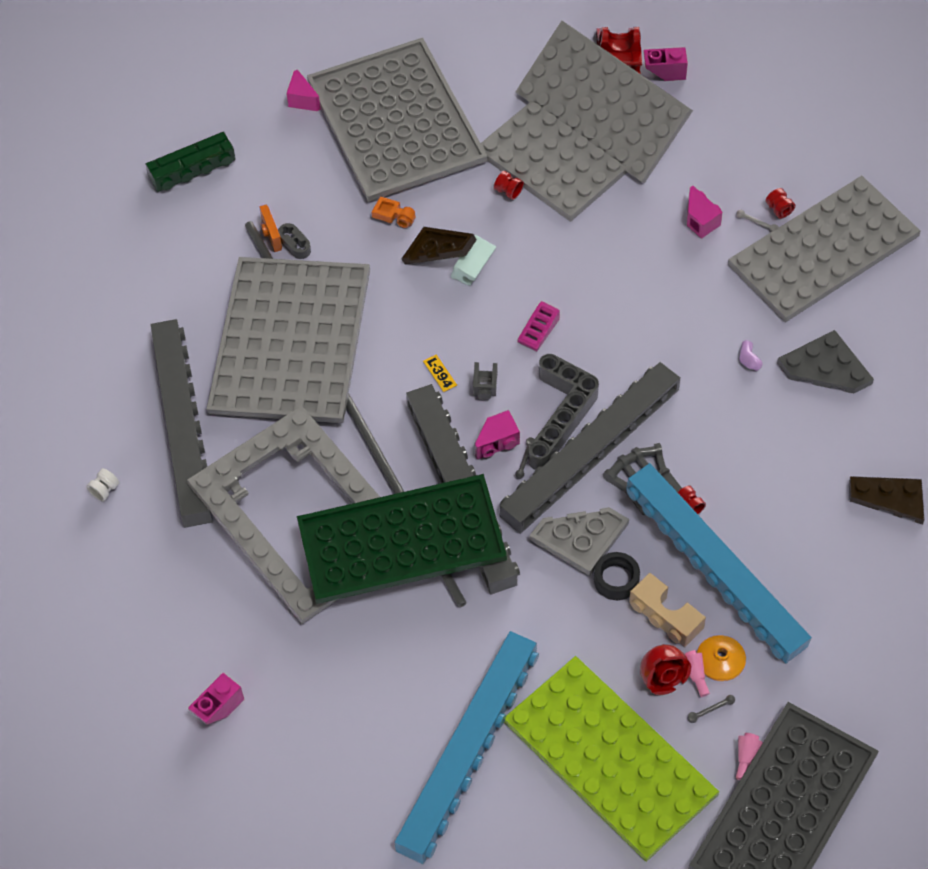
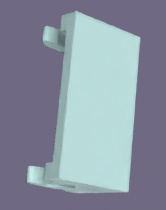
(473, 262)

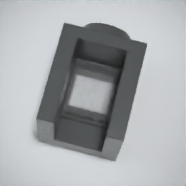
(485, 382)

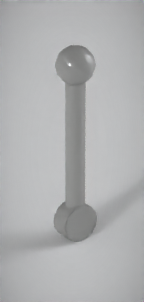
(741, 214)

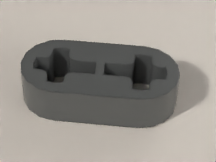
(297, 238)

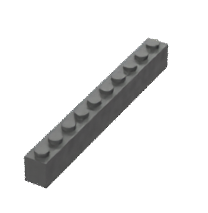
(180, 418)
(589, 447)
(451, 465)

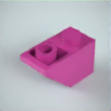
(667, 63)
(702, 213)
(497, 435)
(217, 700)

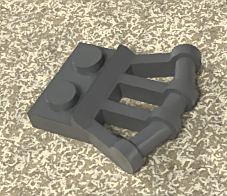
(638, 454)

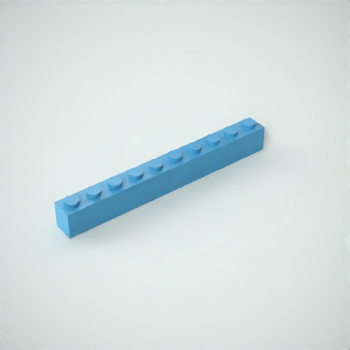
(718, 564)
(466, 748)

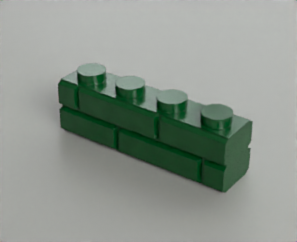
(190, 161)

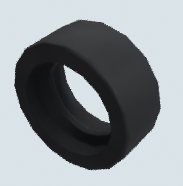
(616, 559)

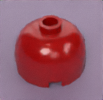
(664, 668)

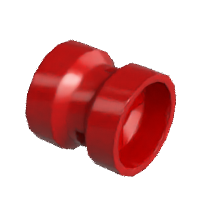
(508, 185)
(782, 205)
(690, 497)

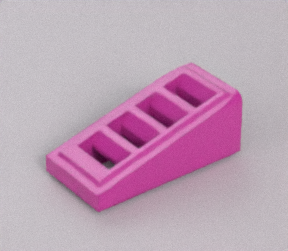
(546, 314)

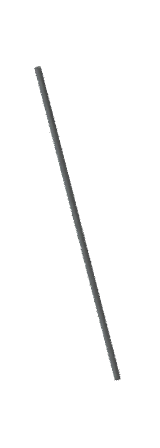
(366, 433)

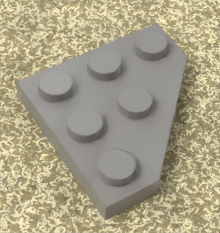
(580, 536)

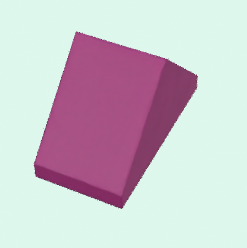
(301, 94)

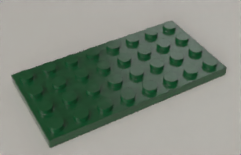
(401, 538)

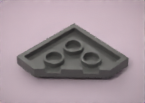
(826, 364)

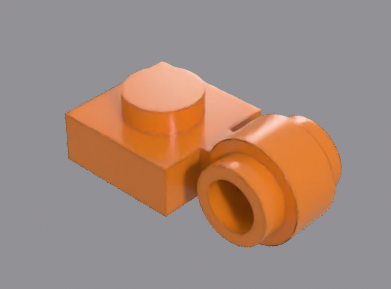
(389, 209)

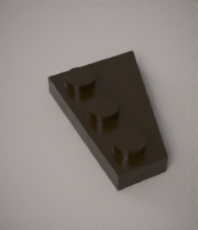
(437, 245)
(894, 495)

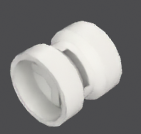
(102, 484)

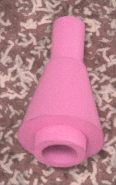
(697, 672)
(747, 749)

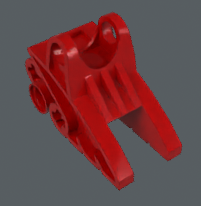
(622, 45)

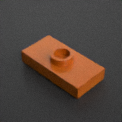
(269, 228)

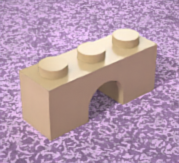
(679, 624)

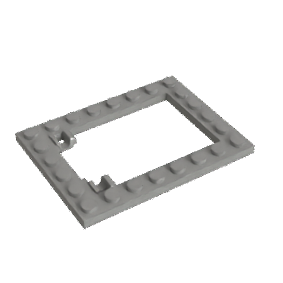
(217, 479)

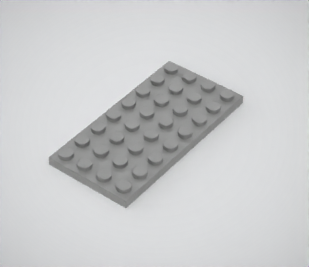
(604, 100)
(823, 248)

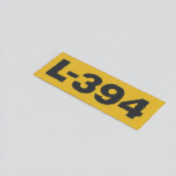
(440, 373)

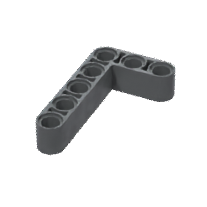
(573, 415)

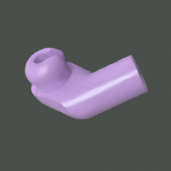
(748, 358)

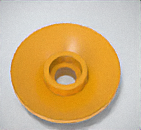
(724, 667)

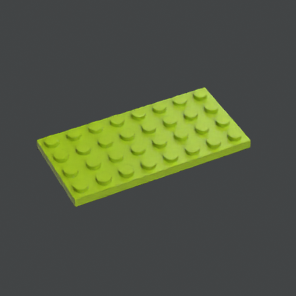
(611, 758)

